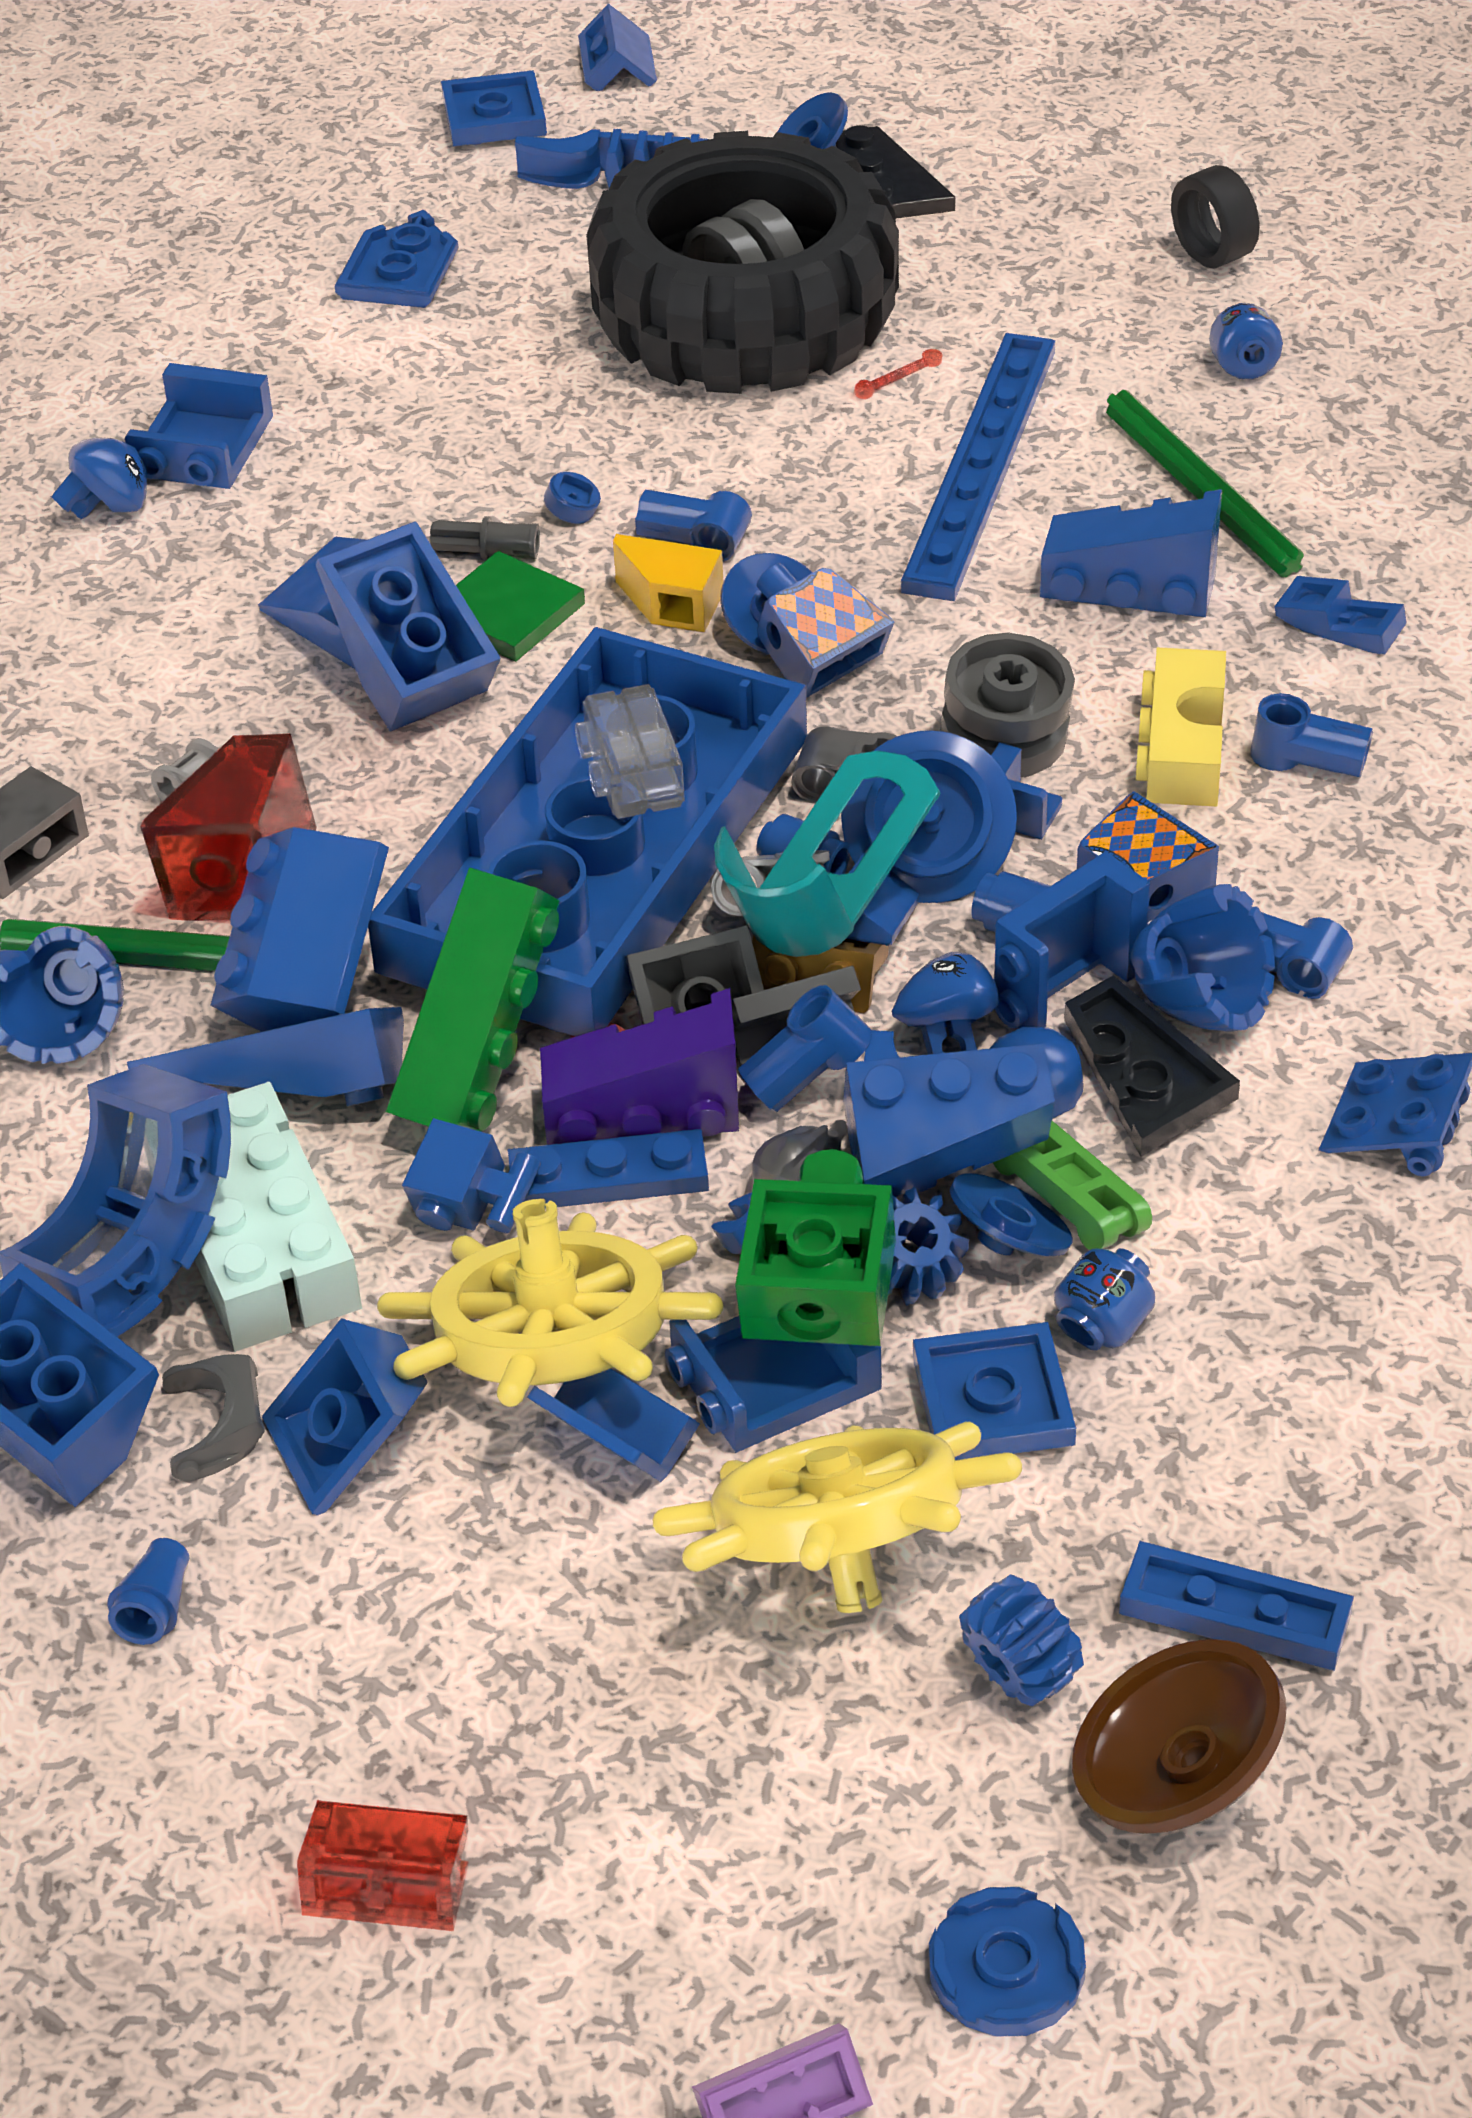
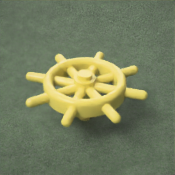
(550, 1292)
(837, 1502)

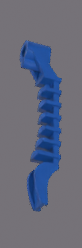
(581, 158)

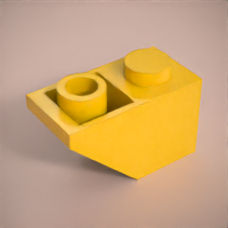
(669, 580)

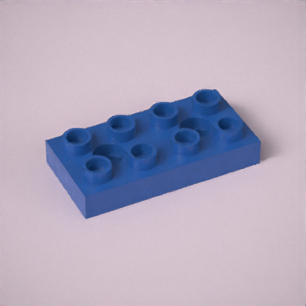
(542, 826)

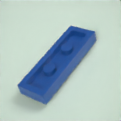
(619, 1168)
(1236, 1605)

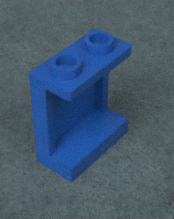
(204, 426)
(1065, 934)
(766, 1385)

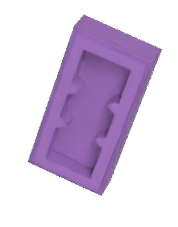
(797, 2081)

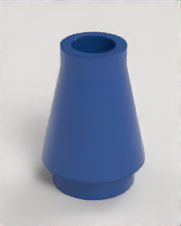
(149, 1595)

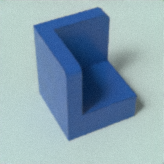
(1034, 805)

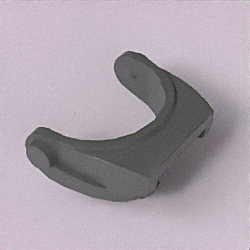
(239, 1423)

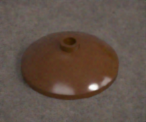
(1179, 1736)

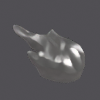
(784, 1153)

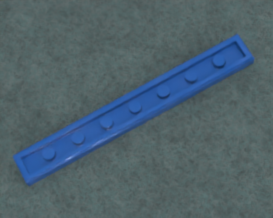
(978, 468)

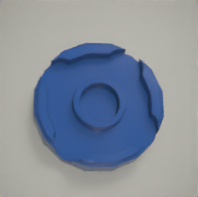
(1006, 1987)

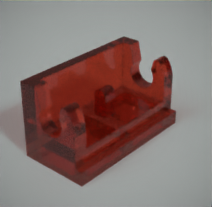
(383, 1865)

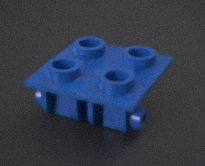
(1402, 1106)

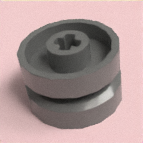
(743, 236)
(1011, 694)

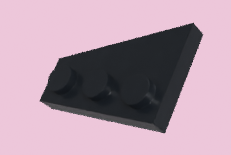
(904, 181)
(1146, 1065)

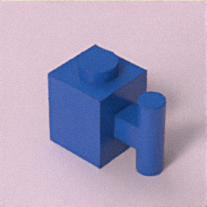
(463, 1172)

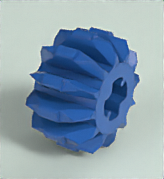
(938, 1249)
(1021, 1640)

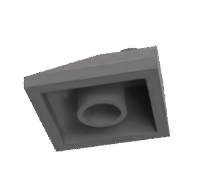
(693, 970)

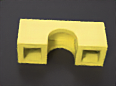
(1182, 727)

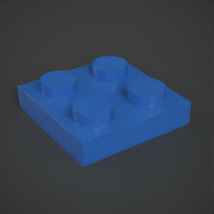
(493, 108)
(1000, 1382)

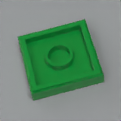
(518, 603)

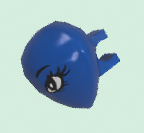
(105, 472)
(948, 994)

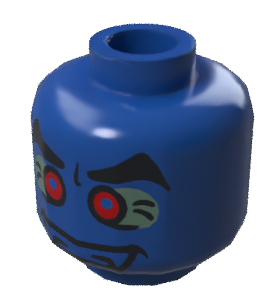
(1245, 341)
(1104, 1298)

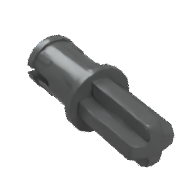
(486, 538)

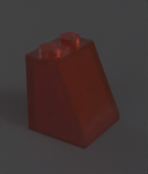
(214, 820)

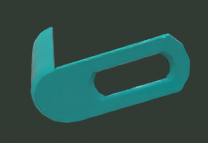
(799, 903)

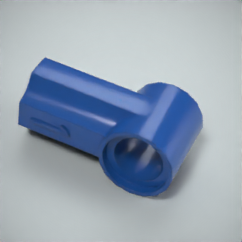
(694, 521)
(1292, 736)
(1308, 954)
(817, 1036)

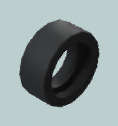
(1234, 210)

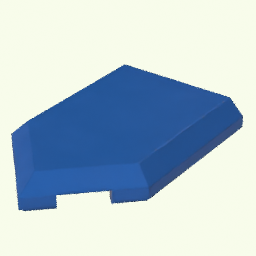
(398, 263)

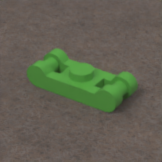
(1080, 1189)

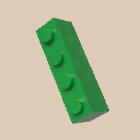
(475, 1002)

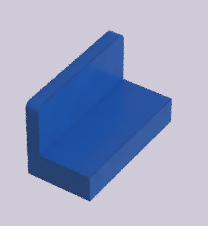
(614, 44)
(622, 1419)

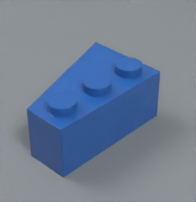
(1135, 557)
(945, 1112)

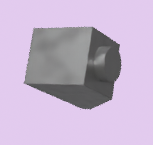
(37, 826)

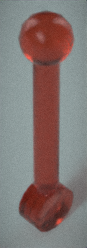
(865, 389)

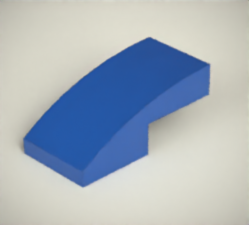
(1328, 611)

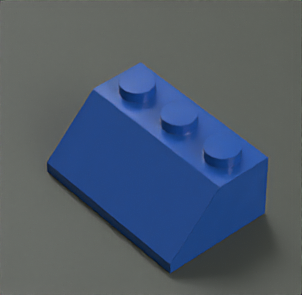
(298, 928)
(65, 1388)

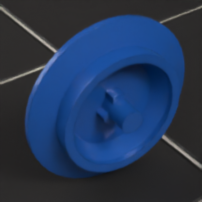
(965, 829)

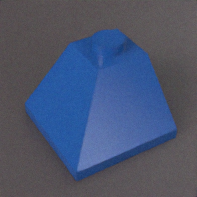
(340, 1409)

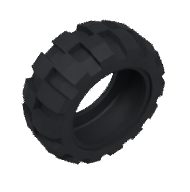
(748, 319)

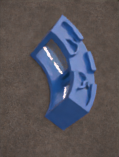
(137, 1196)

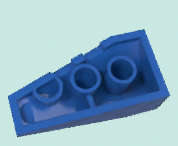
(314, 1058)

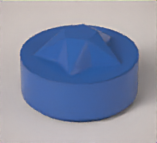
(572, 497)

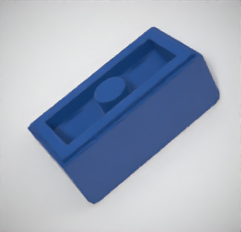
(886, 911)

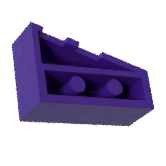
(645, 1078)

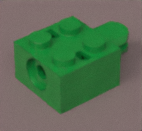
(817, 1255)

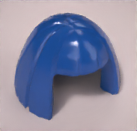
(1207, 960)
(59, 996)

